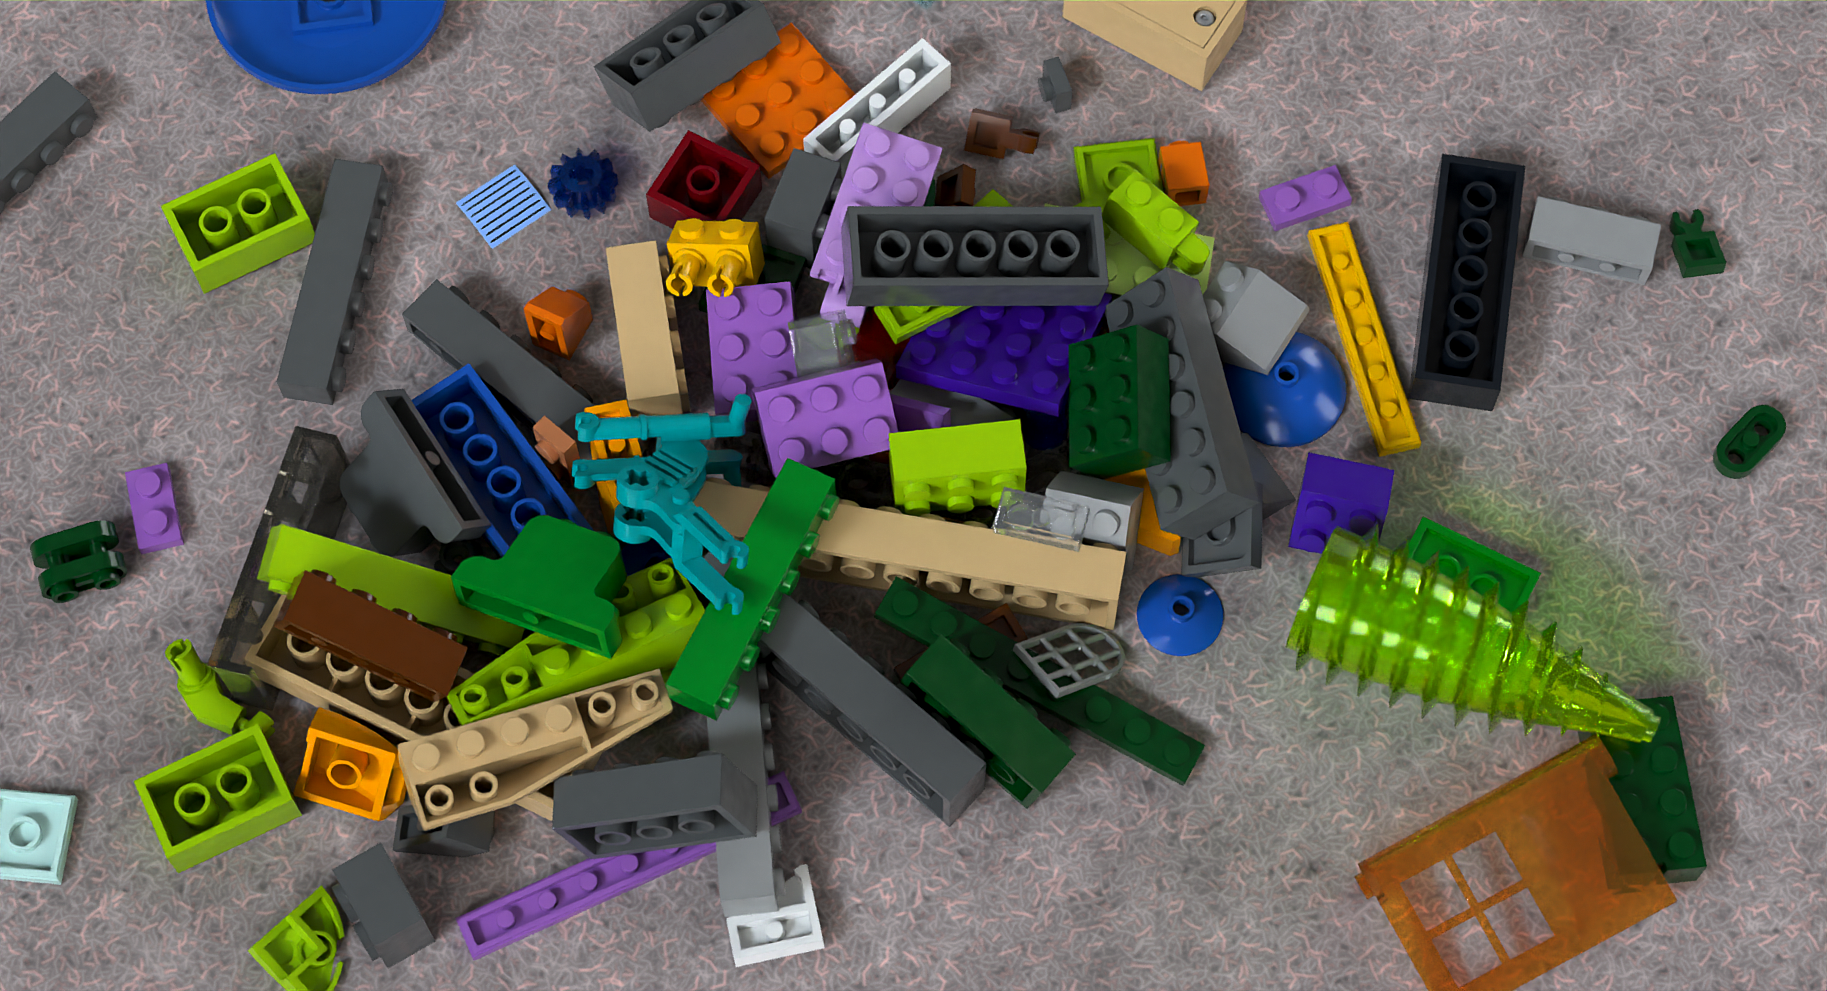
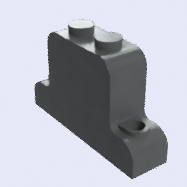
(405, 483)

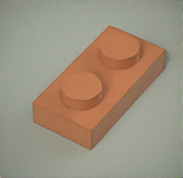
(555, 449)

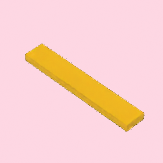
(1364, 339)

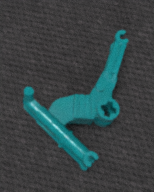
(660, 489)

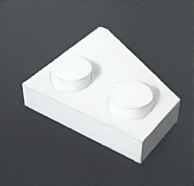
(779, 933)

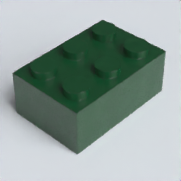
(1119, 402)

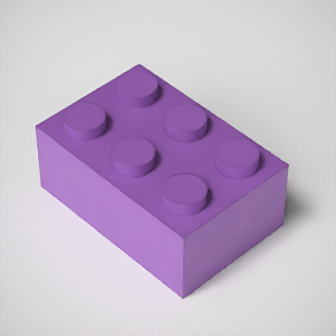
(750, 341)
(826, 416)

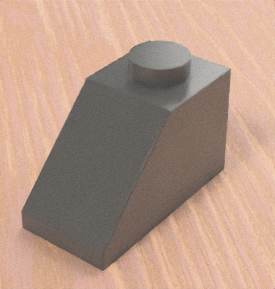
(454, 839)

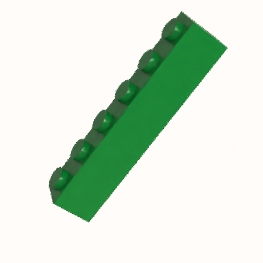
(777, 542)

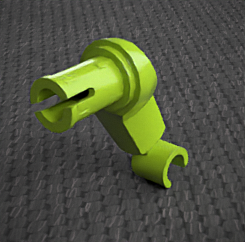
(204, 693)

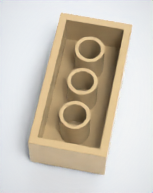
(647, 330)

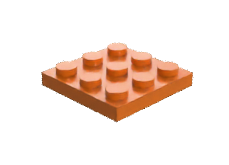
(778, 100)

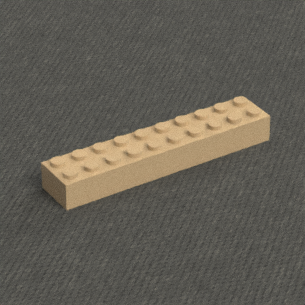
(943, 558)

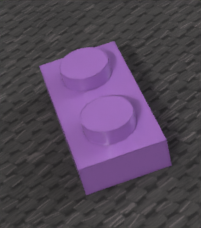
(1305, 198)
(154, 508)

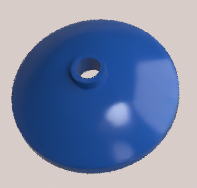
(1292, 410)

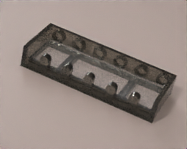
(304, 498)

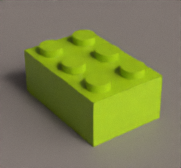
(239, 223)
(956, 466)
(217, 798)

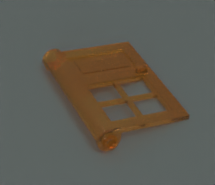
(1567, 844)

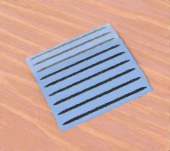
(503, 206)

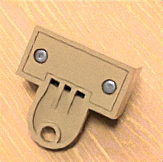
(1173, 35)

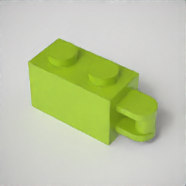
(1155, 225)

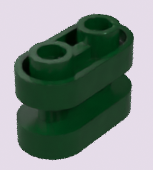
(78, 560)

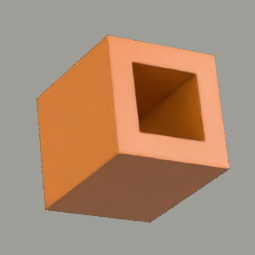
(1184, 172)

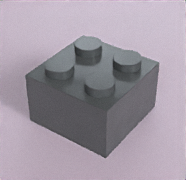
(803, 204)
(378, 898)

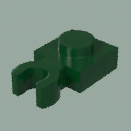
(1694, 250)

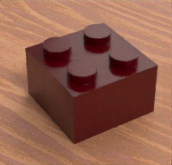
(703, 184)

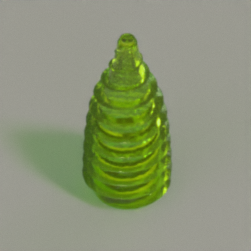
(1449, 645)

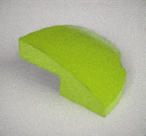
(303, 946)

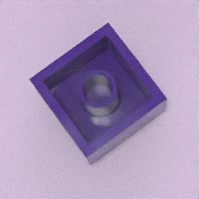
(1340, 495)

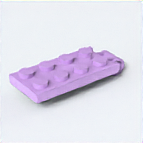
(881, 172)

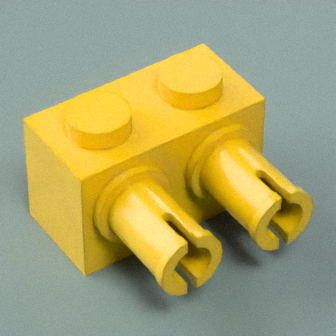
(714, 255)

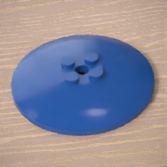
(322, 43)

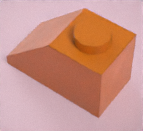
(558, 320)

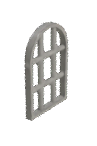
(1070, 669)

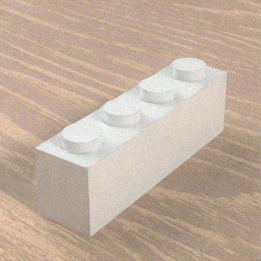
(885, 102)

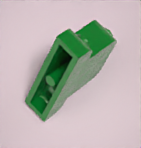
(551, 582)

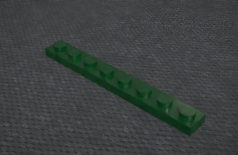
(1087, 709)

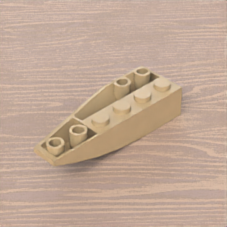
(523, 750)

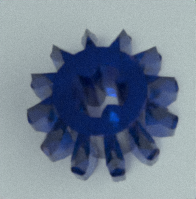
(575, 197)

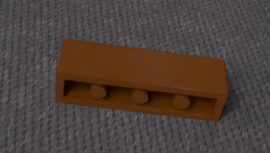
(371, 635)

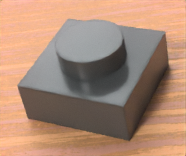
(1055, 85)

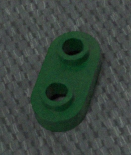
(1747, 443)

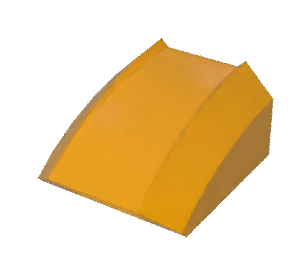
(350, 768)

